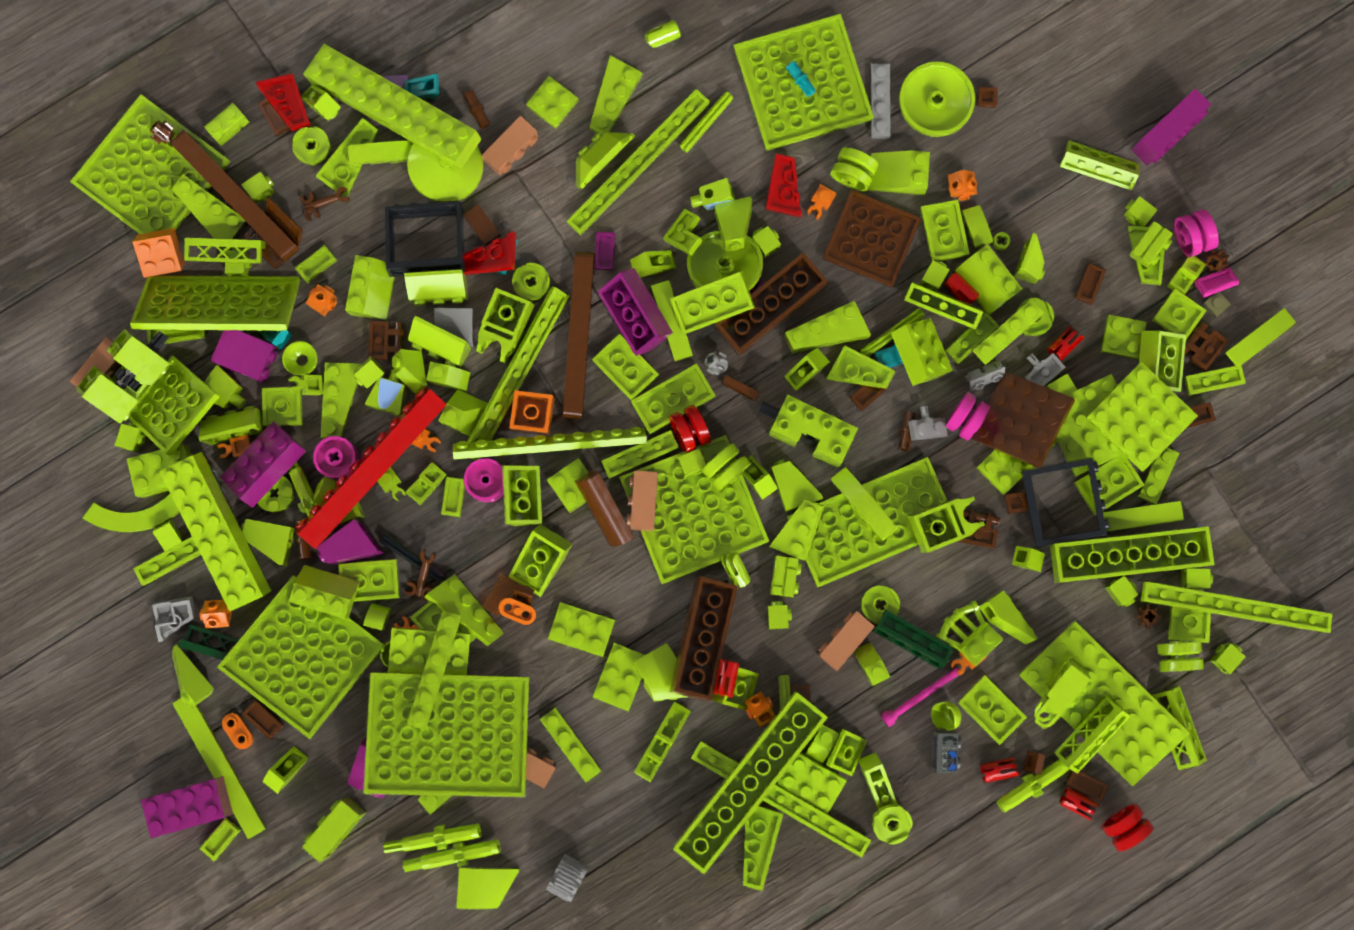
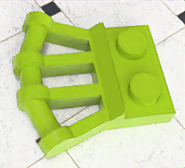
(979, 642)

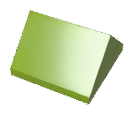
(846, 752)

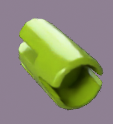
(662, 34)
(735, 569)

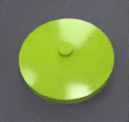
(937, 99)
(441, 180)
(713, 263)

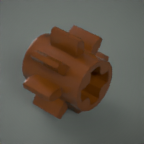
(161, 132)
(1217, 259)
(1141, 617)

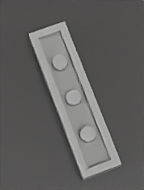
(880, 101)

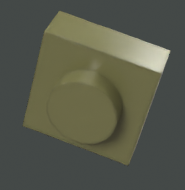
(1216, 304)

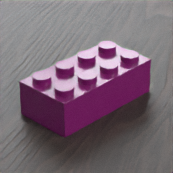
(1172, 128)
(635, 312)
(262, 464)
(186, 807)

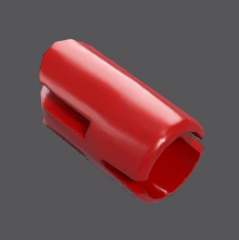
(961, 288)
(1063, 347)
(726, 678)
(994, 770)
(1073, 802)

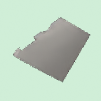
(456, 321)
(172, 615)

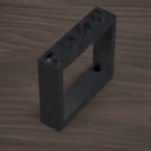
(416, 210)
(1032, 506)

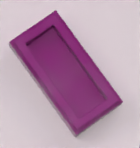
(604, 251)

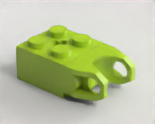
(504, 329)
(950, 524)
(1062, 692)

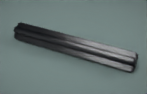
(410, 556)

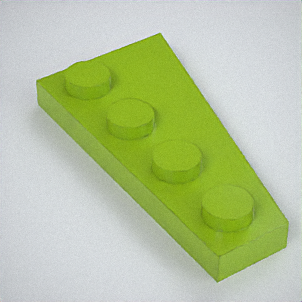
(337, 170)
(211, 213)
(337, 397)
(759, 845)

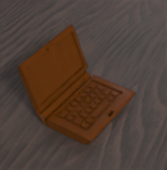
(285, 223)

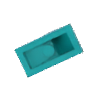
(424, 86)
(278, 338)
(889, 357)

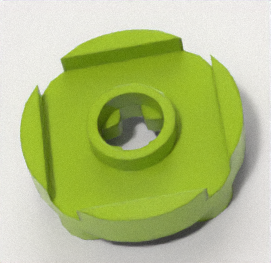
(314, 155)
(525, 273)
(1043, 323)
(283, 501)
(883, 594)
(902, 827)

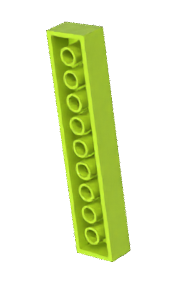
(392, 106)
(749, 782)

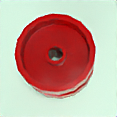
(690, 429)
(1127, 827)

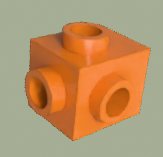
(962, 184)
(322, 299)
(215, 614)
(760, 709)

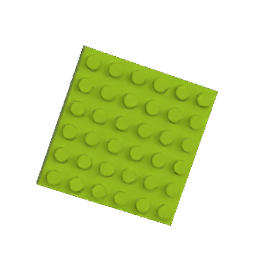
(780, 105)
(136, 174)
(696, 519)
(300, 660)

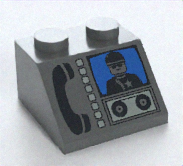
(945, 752)

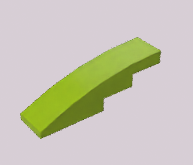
(379, 152)
(1260, 337)
(677, 341)
(864, 504)
(1144, 516)
(662, 742)

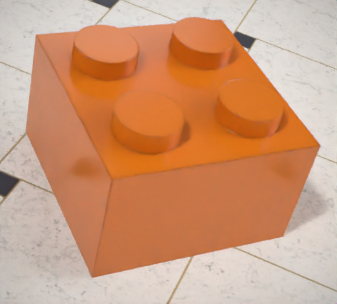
(158, 252)
(532, 413)

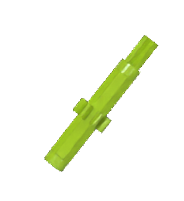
(303, 489)
(1032, 785)
(439, 837)
(458, 854)

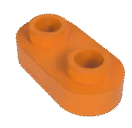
(516, 611)
(239, 729)

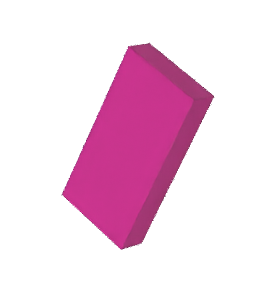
(1216, 282)

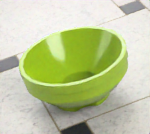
(293, 352)

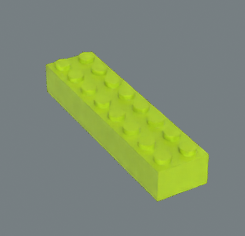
(215, 531)
(1131, 554)

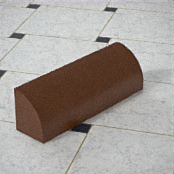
(604, 509)

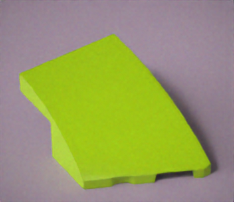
(657, 671)
(483, 886)

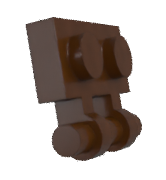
(379, 339)
(1208, 350)
(983, 536)

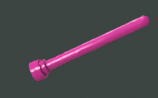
(889, 717)

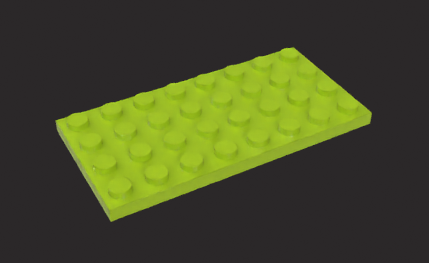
(216, 303)
(848, 544)
(1143, 737)

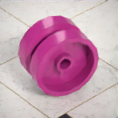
(1196, 233)
(969, 417)
(328, 450)
(475, 484)

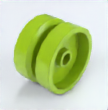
(854, 169)
(728, 469)
(1180, 656)

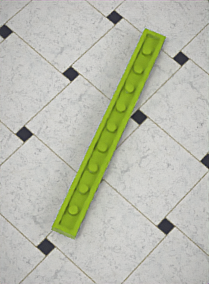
(638, 162)
(519, 366)
(543, 443)
(1236, 607)
(789, 804)

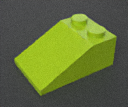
(901, 172)
(540, 559)

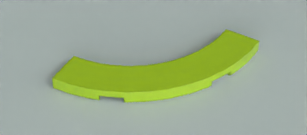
(132, 521)

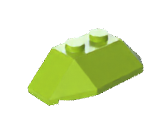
(598, 155)

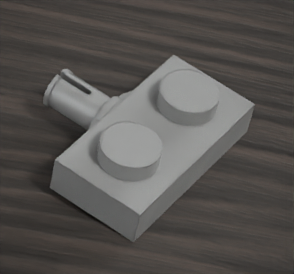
(1044, 370)
(927, 426)

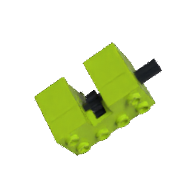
(140, 367)
(800, 418)

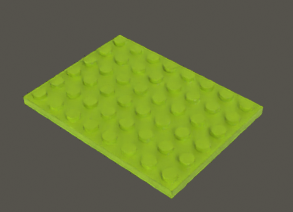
(470, 743)

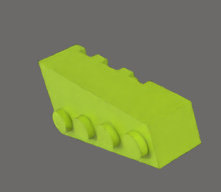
(832, 328)

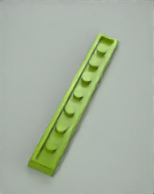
(220, 766)

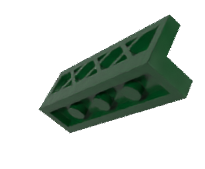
(913, 639)
(206, 649)

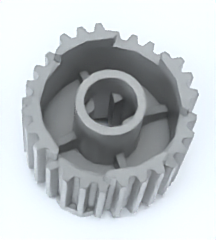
(567, 878)

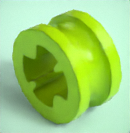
(1001, 235)

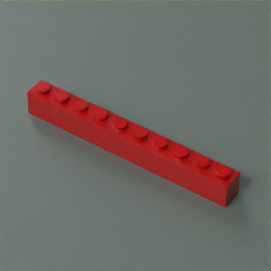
(370, 467)

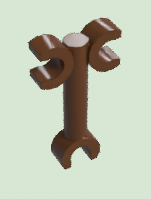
(311, 204)
(418, 587)

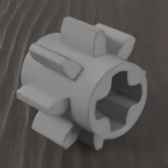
(716, 363)

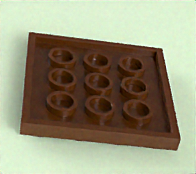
(871, 239)
(1023, 419)

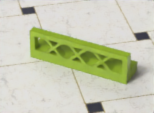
(1100, 166)
(223, 243)
(1097, 738)
(1192, 742)

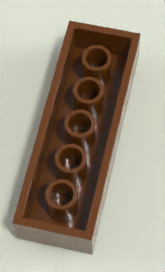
(773, 304)
(703, 639)

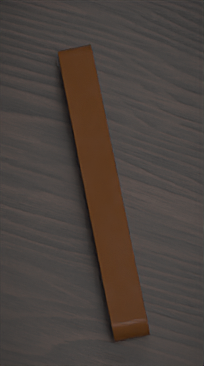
(234, 195)
(578, 335)

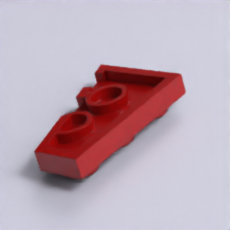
(286, 100)
(783, 188)
(493, 257)

